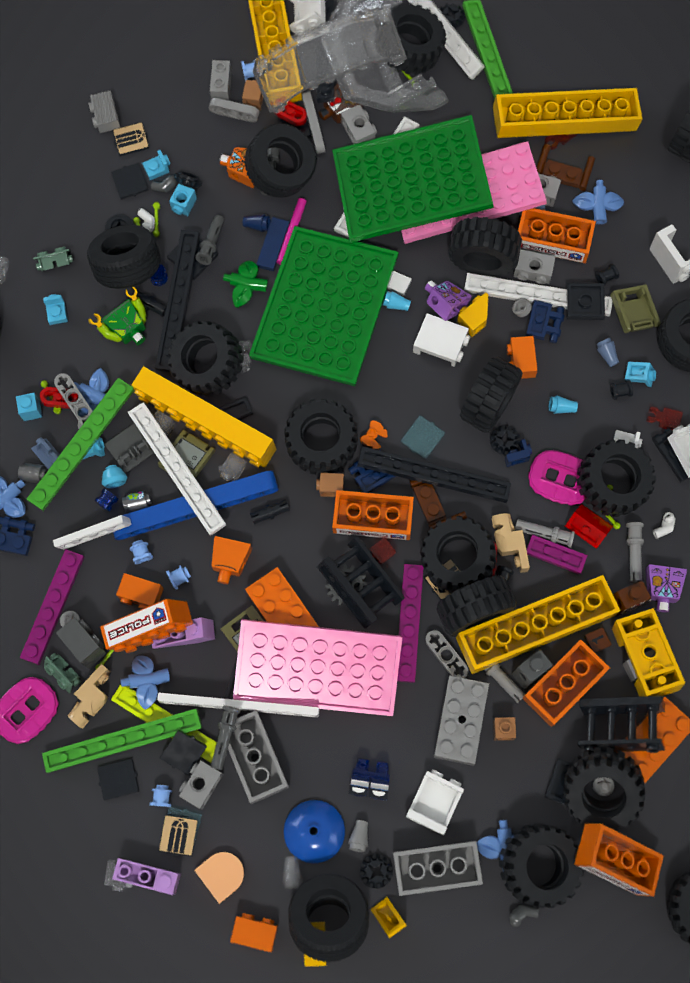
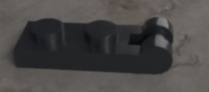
(669, 454)

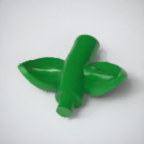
(245, 283)

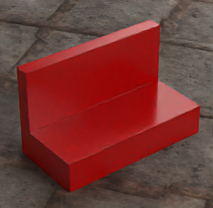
(588, 526)

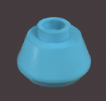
(113, 477)

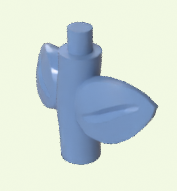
(599, 202)
(94, 391)
(9, 501)
(145, 680)
(491, 846)

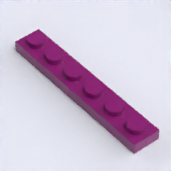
(52, 607)
(410, 621)

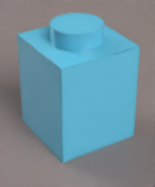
(29, 406)

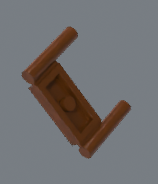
(567, 174)
(430, 503)

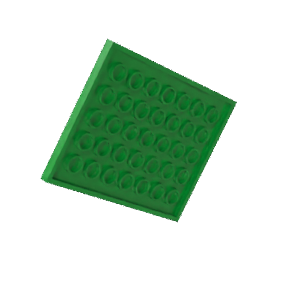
(412, 179)
(324, 306)

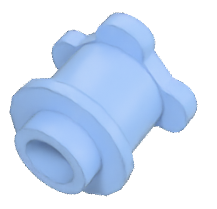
(248, 70)
(140, 552)
(178, 576)
(161, 796)

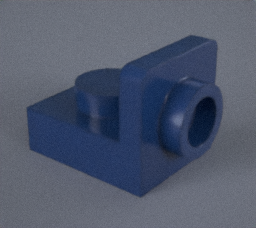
(517, 457)

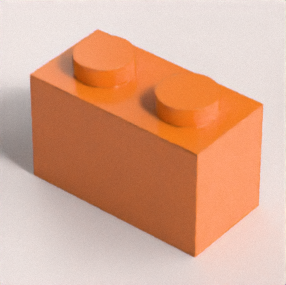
(523, 355)
(138, 591)
(254, 932)

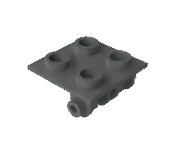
(129, 448)

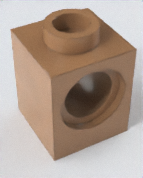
(252, 94)
(329, 484)
(504, 729)

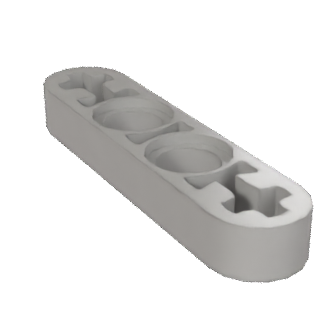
(313, 122)
(74, 406)

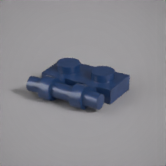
(539, 319)
(369, 479)
(18, 542)

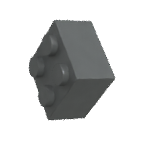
(80, 641)

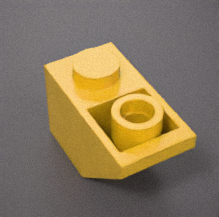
(475, 315)

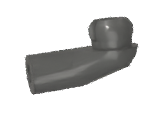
(164, 186)
(521, 912)

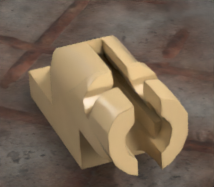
(510, 541)
(91, 697)

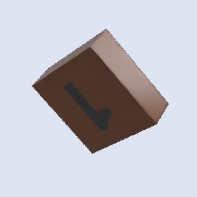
(598, 640)

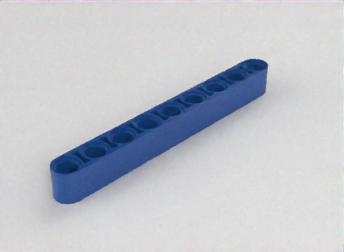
(179, 509)

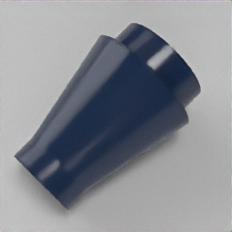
(257, 222)

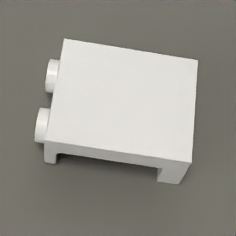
(307, 14)
(668, 256)
(441, 339)
(681, 445)
(435, 802)

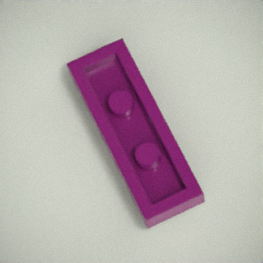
(556, 554)

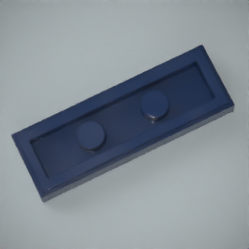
(272, 244)

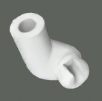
(667, 525)

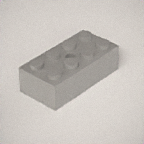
(458, 740)
(265, 775)
(458, 868)

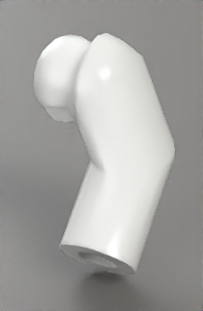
(148, 219)

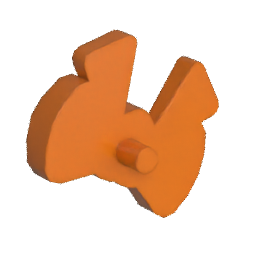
(374, 430)

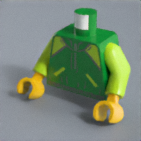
(124, 322)

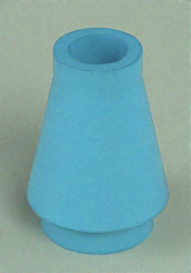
(396, 301)
(562, 405)

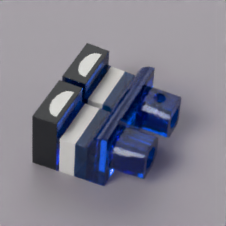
(361, 778)

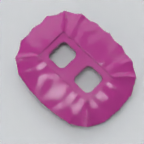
(555, 490)
(36, 719)

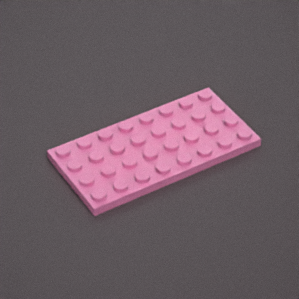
(512, 186)
(317, 667)

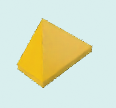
(388, 917)

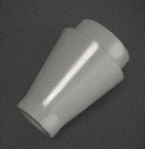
(359, 837)

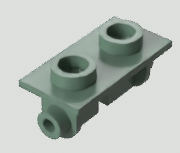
(46, 260)
(65, 679)

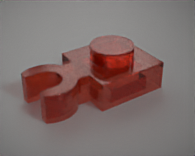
(559, 138)
(668, 417)
(382, 551)

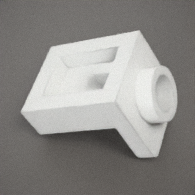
(628, 437)

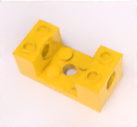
(655, 674)

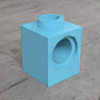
(183, 193)

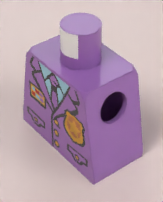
(446, 299)
(664, 585)

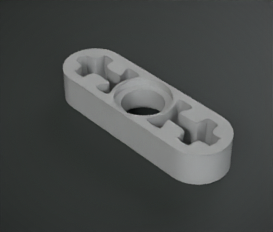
(234, 109)
(433, 647)

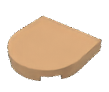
(221, 874)

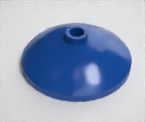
(328, 838)

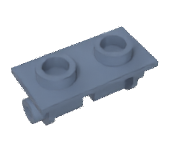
(45, 452)

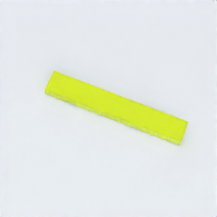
(127, 699)

